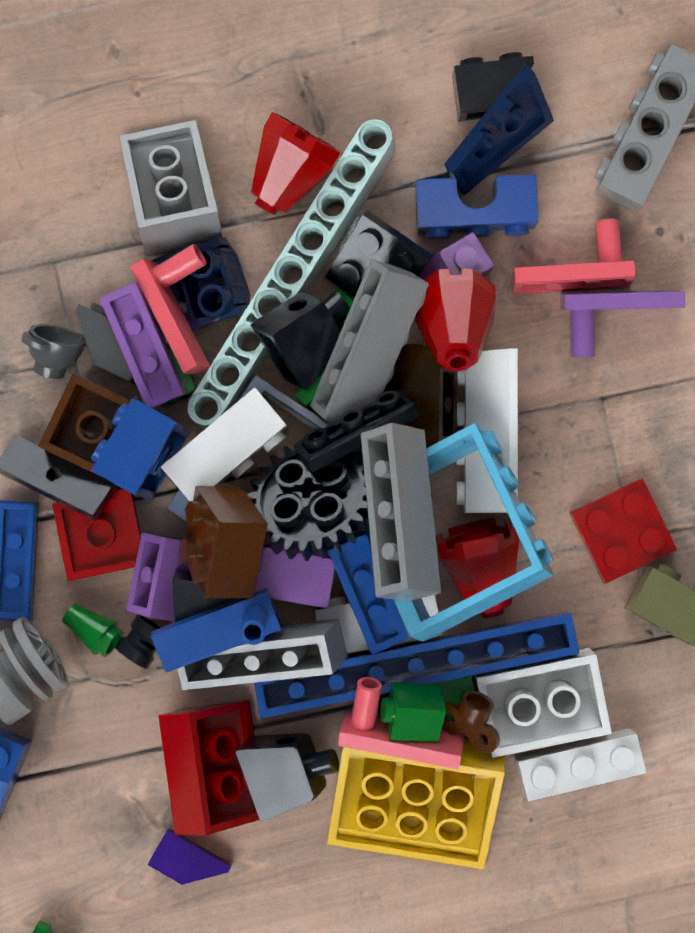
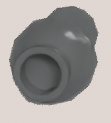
(53, 349)

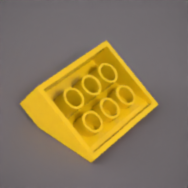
(417, 806)

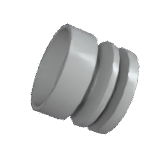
(27, 665)

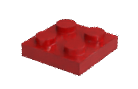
(623, 531)
(99, 545)

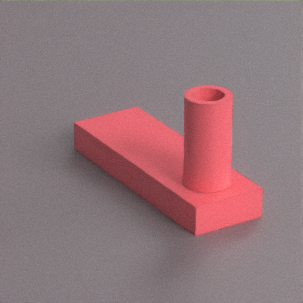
(607, 274)
(155, 284)
(365, 731)

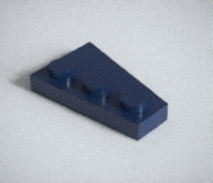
(502, 131)

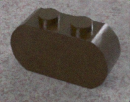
(431, 390)

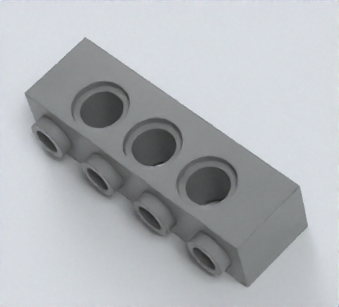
(633, 187)

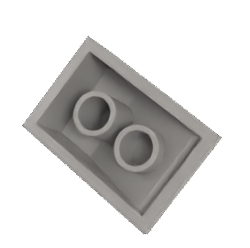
(170, 187)

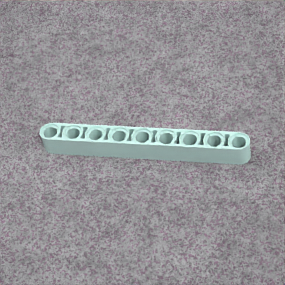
(296, 256)

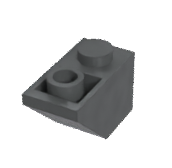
(103, 342)

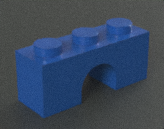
(442, 212)

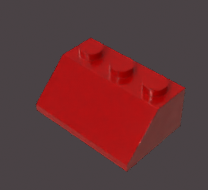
(203, 768)

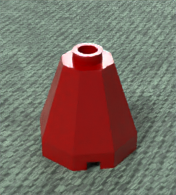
(289, 164)
(457, 317)
(479, 557)

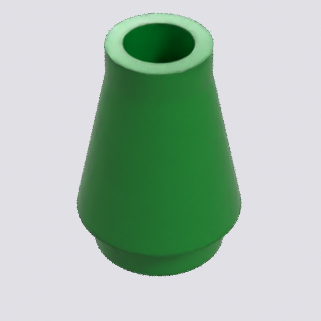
(94, 630)

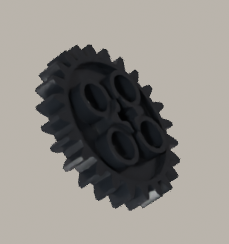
(310, 502)

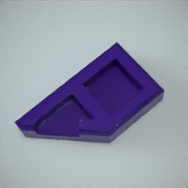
(186, 860)

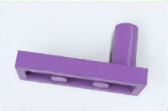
(584, 306)
(142, 345)

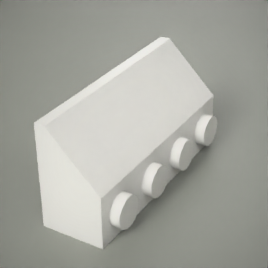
(492, 403)

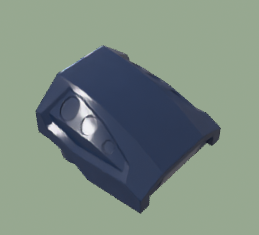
(214, 290)

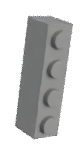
(369, 340)
(400, 512)
(289, 653)

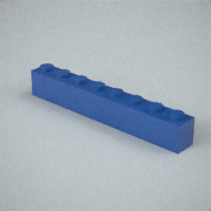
(427, 662)

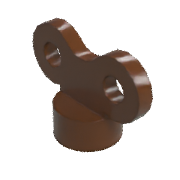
(472, 719)

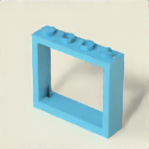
(447, 451)

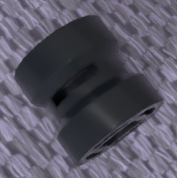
(134, 647)

